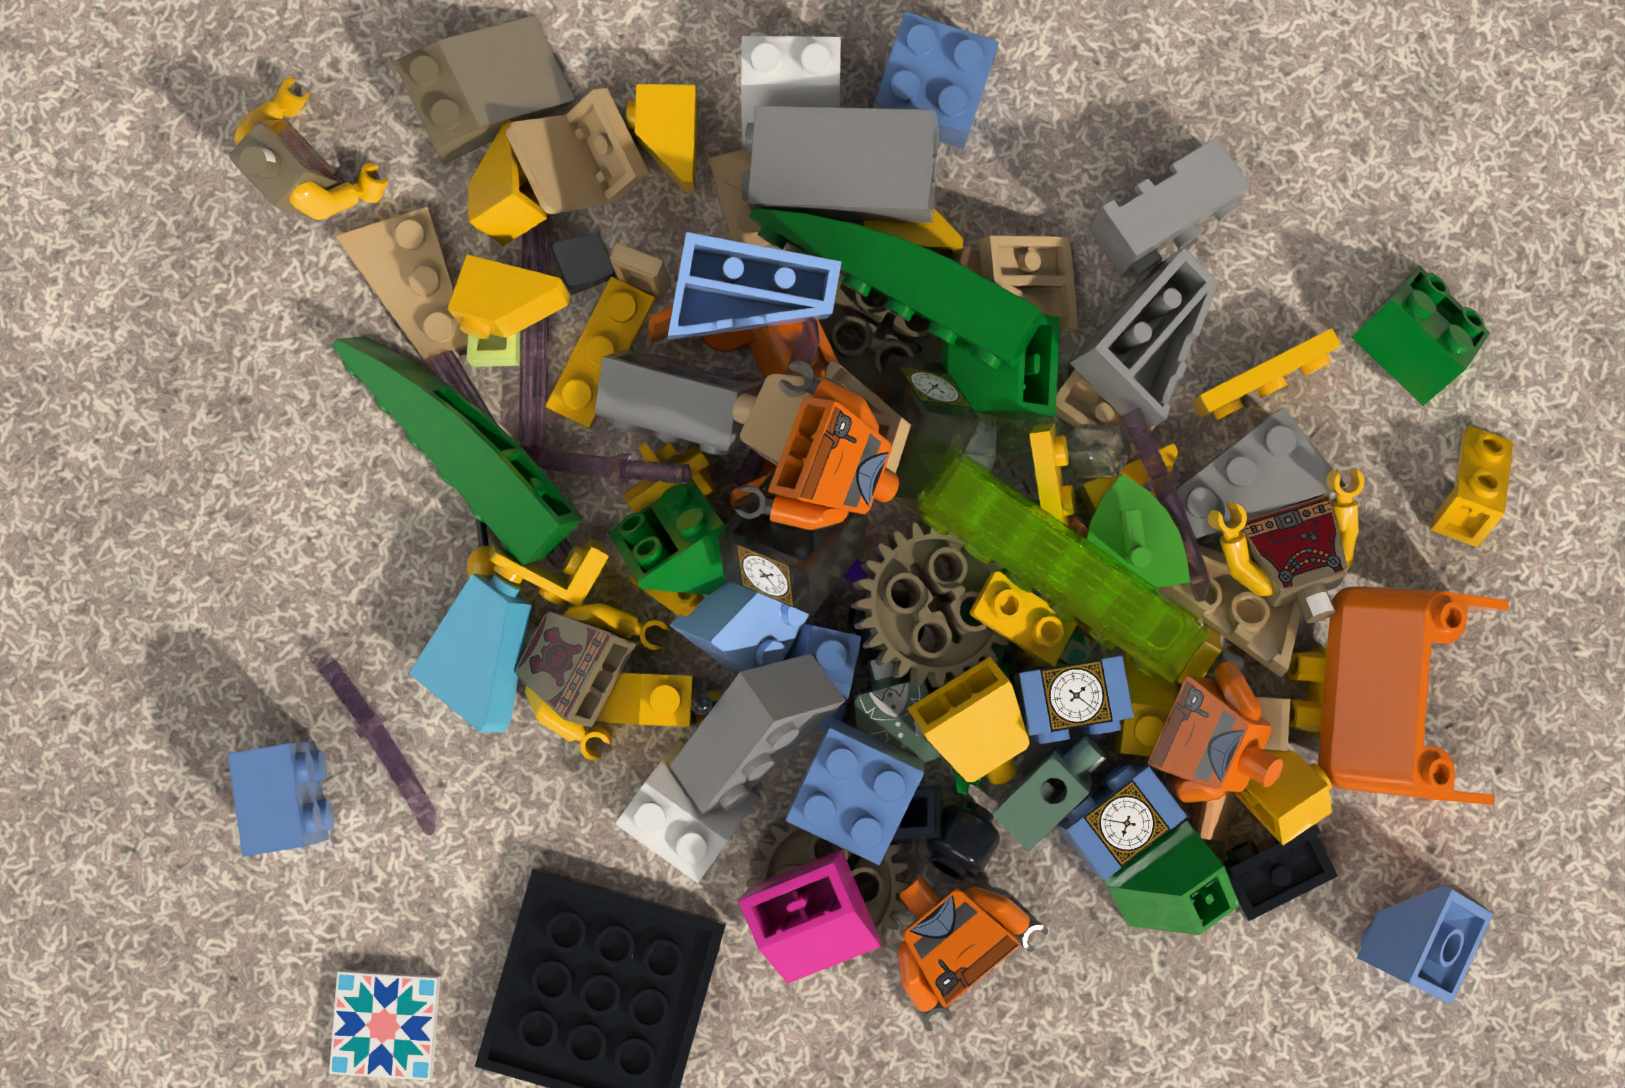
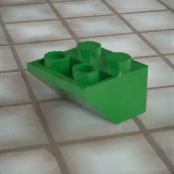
(1422, 335)
(1009, 393)
(673, 543)
(1174, 885)

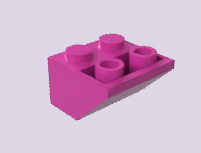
(809, 918)

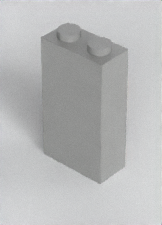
(843, 162)

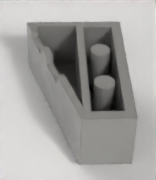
(1170, 208)
(1147, 339)
(672, 399)
(1260, 472)
(753, 730)

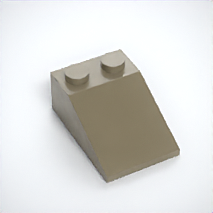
(480, 82)

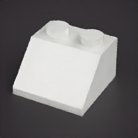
(788, 73)
(672, 825)

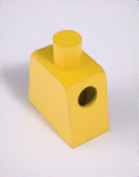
(975, 723)

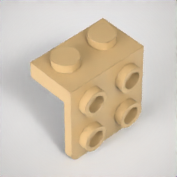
(578, 156)

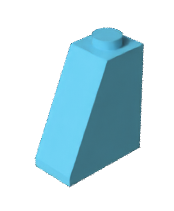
(477, 651)

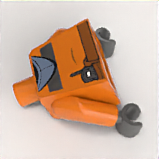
(829, 460)
(1215, 736)
(956, 942)

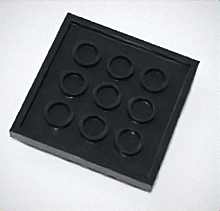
(599, 988)

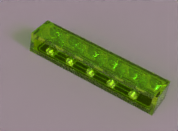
(1061, 566)

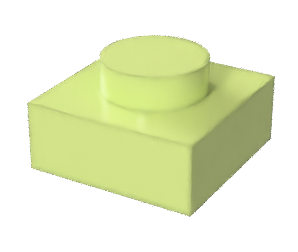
(494, 351)

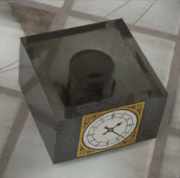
(937, 414)
(789, 561)

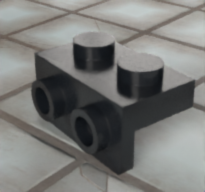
(1276, 873)

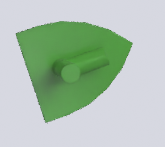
(1139, 534)

